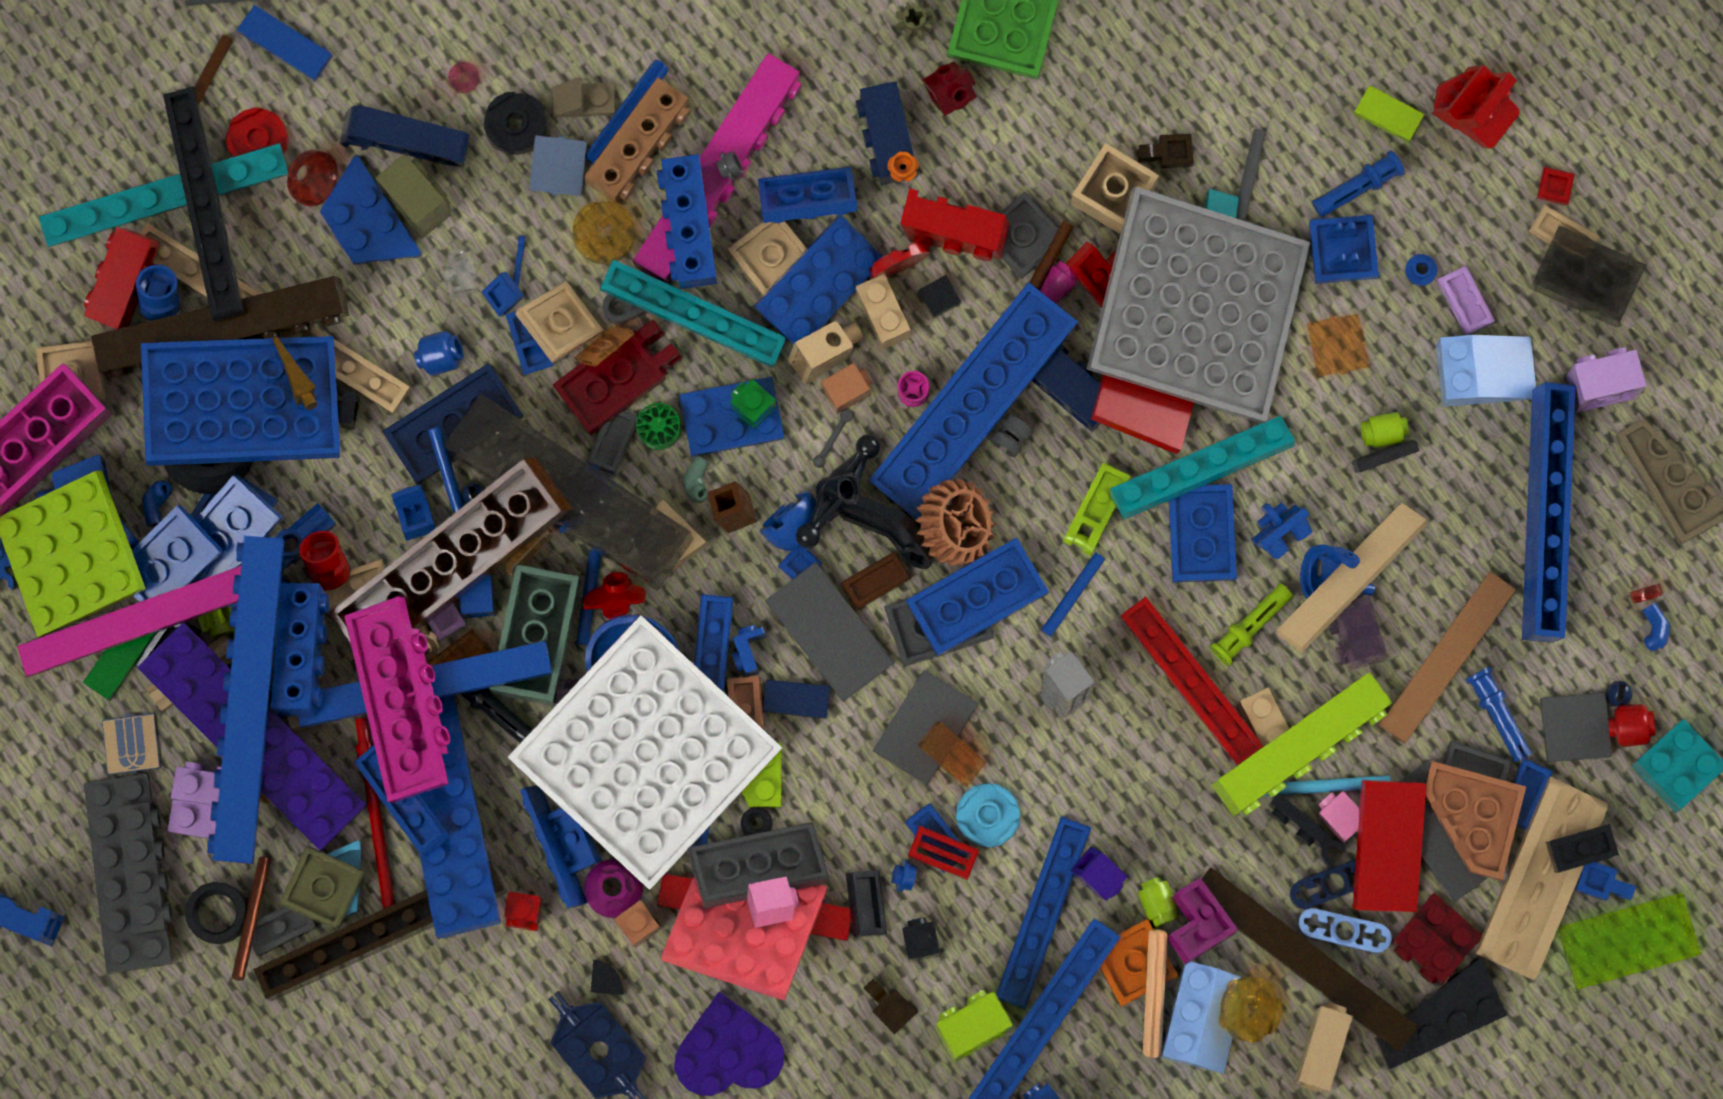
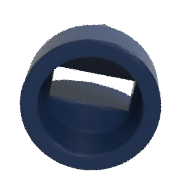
(466, 496)
(1612, 693)

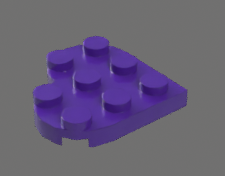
(728, 1049)

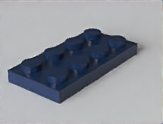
(411, 436)

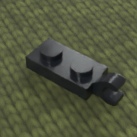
(1308, 831)

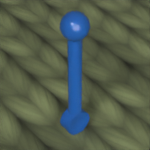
(521, 245)

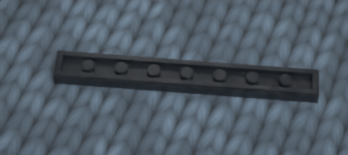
(203, 204)

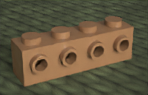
(637, 141)

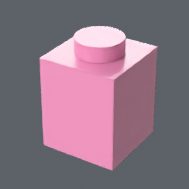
(1340, 815)
(771, 901)

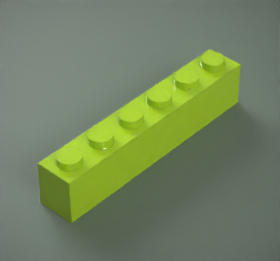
(1302, 744)

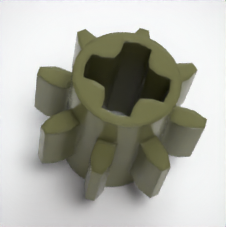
(908, 27)

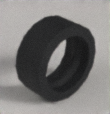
(196, 900)

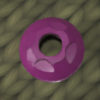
(611, 905)

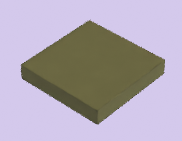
(322, 888)

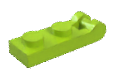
(1095, 509)

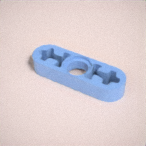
(1370, 927)

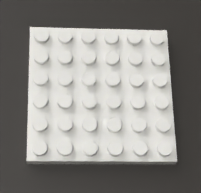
(644, 752)

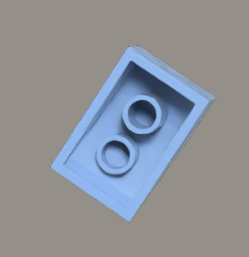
(1485, 369)

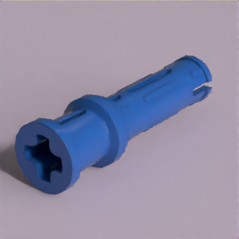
(1370, 178)
(1492, 700)

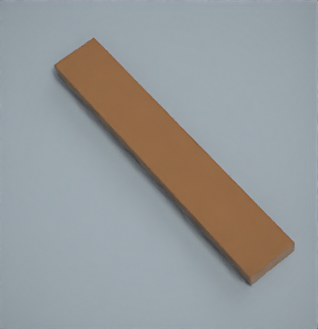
(1447, 657)

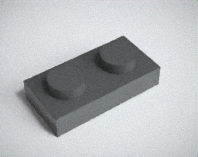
(280, 929)

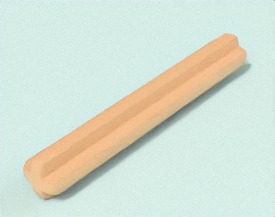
(1155, 993)

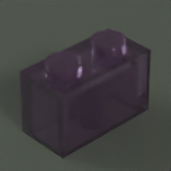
(1358, 636)

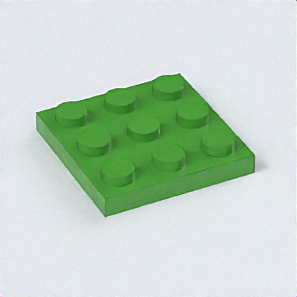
(1003, 34)

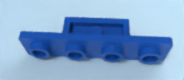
(565, 843)

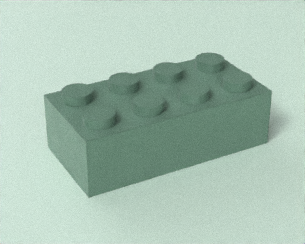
(537, 611)

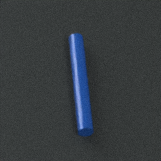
(446, 468)
(591, 580)
(1073, 594)

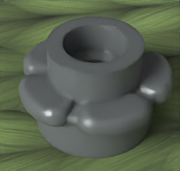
(729, 165)

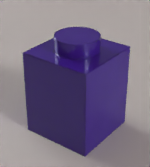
(1099, 874)

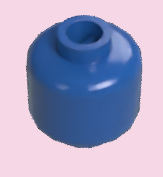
(439, 353)

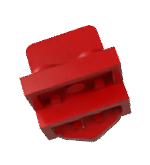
(1477, 104)

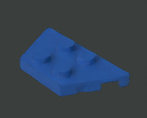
(365, 219)

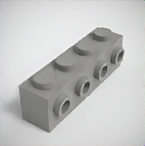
(1065, 684)

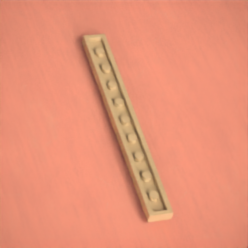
(350, 367)

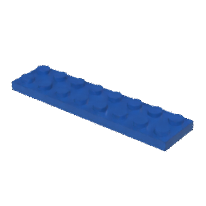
(974, 399)
(459, 869)

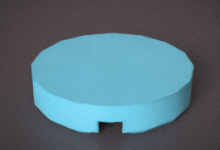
(987, 828)

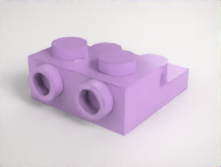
(192, 801)

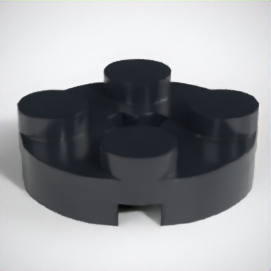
(516, 105)

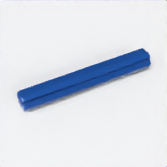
(655, 70)

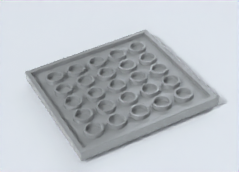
(1198, 305)

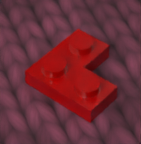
(1092, 271)

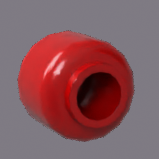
(1632, 725)

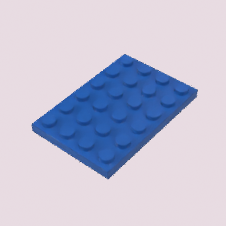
(236, 402)

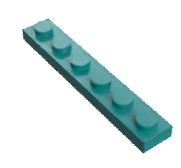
(692, 313)
(1202, 467)

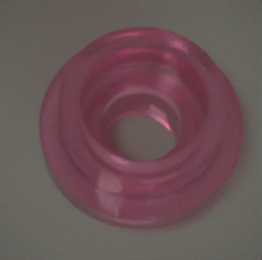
(463, 67)

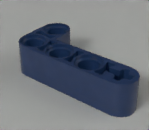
(404, 135)

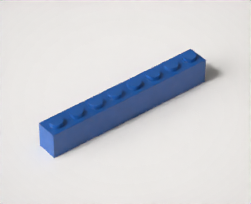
(1548, 512)

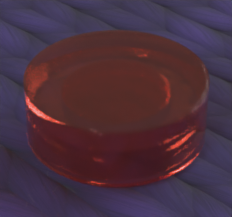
(1646, 593)

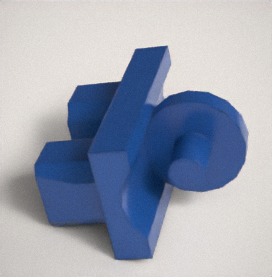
(1291, 520)

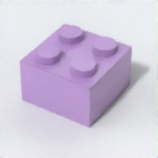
(1606, 379)

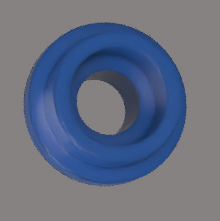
(1421, 279)
(904, 876)

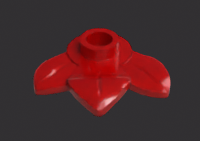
(615, 595)

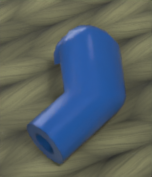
(153, 500)

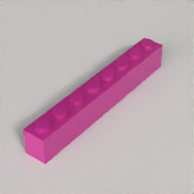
(740, 132)

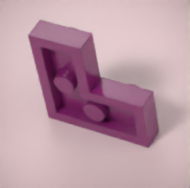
(1207, 922)

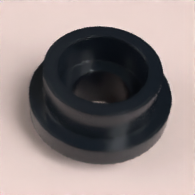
(756, 812)

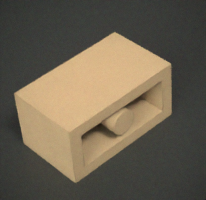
(883, 311)

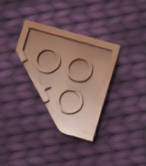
(1476, 815)

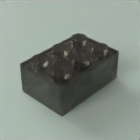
(1587, 276)

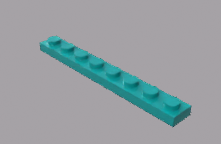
(158, 197)

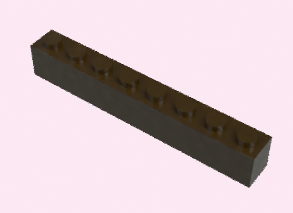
(264, 318)
(351, 944)

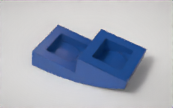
(529, 352)

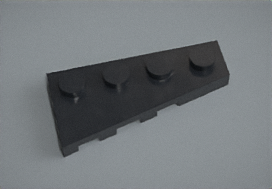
(1449, 1013)

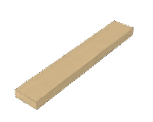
(1347, 583)

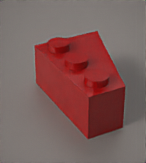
(954, 227)

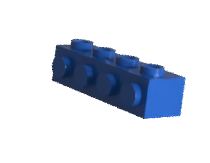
(688, 222)
(299, 649)

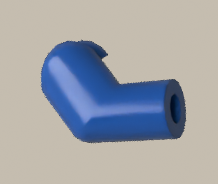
(1659, 630)

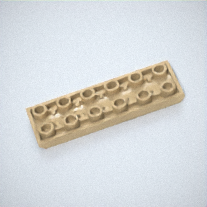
(1533, 894)

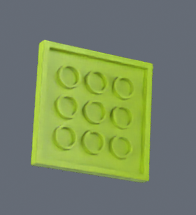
(70, 554)

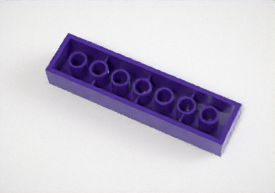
(291, 771)

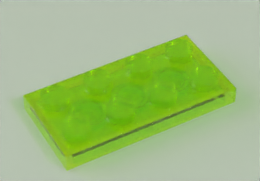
(1629, 941)

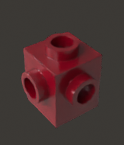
(950, 88)

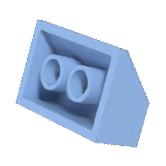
(1194, 1025)

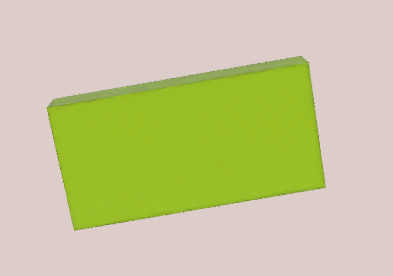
(1389, 114)

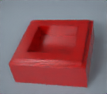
(1555, 186)

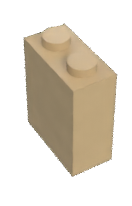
(1323, 1048)

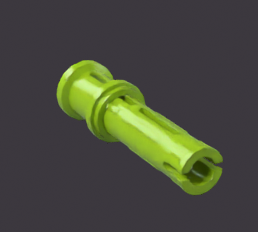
(1238, 636)

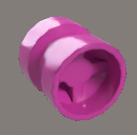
(914, 384)

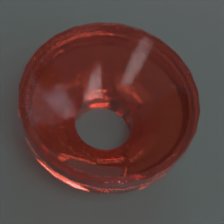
(319, 180)

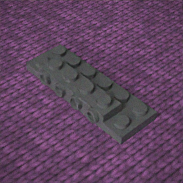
(129, 873)

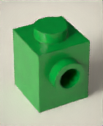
(752, 403)

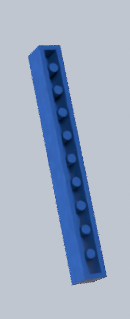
(248, 699)

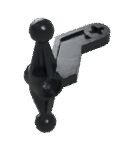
(841, 496)

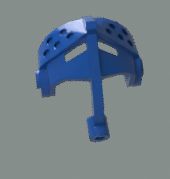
(1330, 562)

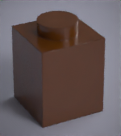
(732, 507)

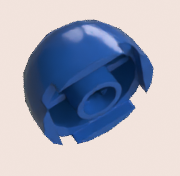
(782, 524)

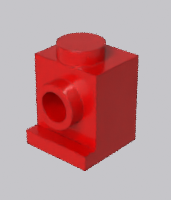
(523, 911)

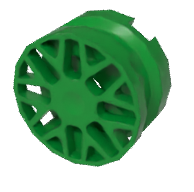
(658, 426)

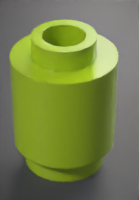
(1384, 430)
(1158, 902)

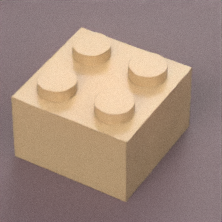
(1108, 186)

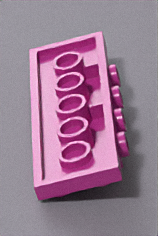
(399, 699)

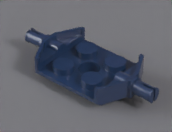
(576, 1034)

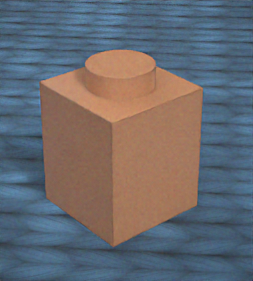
(846, 387)
(637, 924)

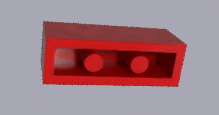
(115, 290)

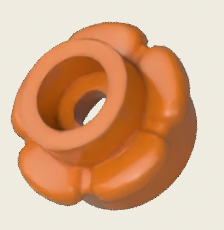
(899, 159)

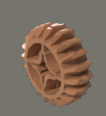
(947, 527)

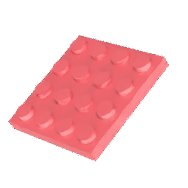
(730, 948)

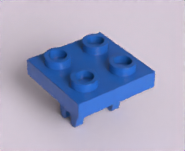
(1343, 249)

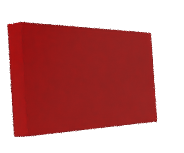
(1389, 846)

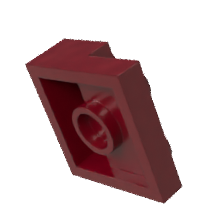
(1436, 940)

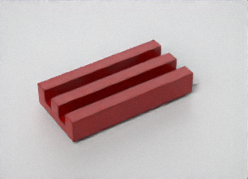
(940, 865)

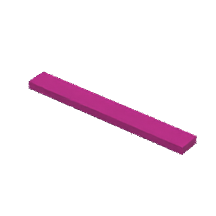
(129, 623)

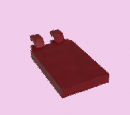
(617, 381)

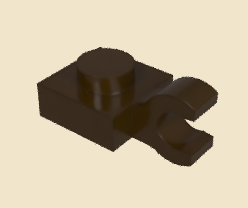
(1172, 151)
(893, 1009)

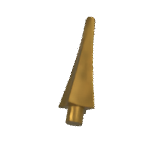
(300, 384)

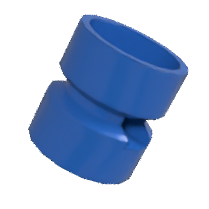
(157, 292)

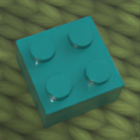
(1679, 765)

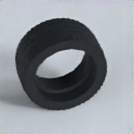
(206, 479)

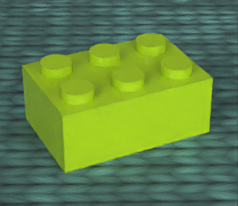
(973, 1025)

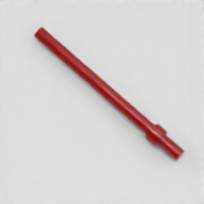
(376, 820)

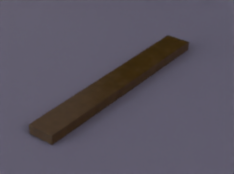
(1311, 963)

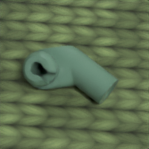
(693, 480)

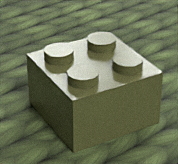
(413, 196)

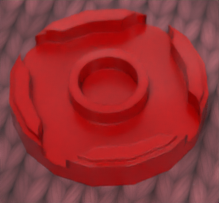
(259, 128)
(900, 260)

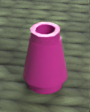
(1058, 282)

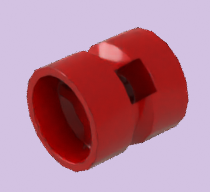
(324, 560)

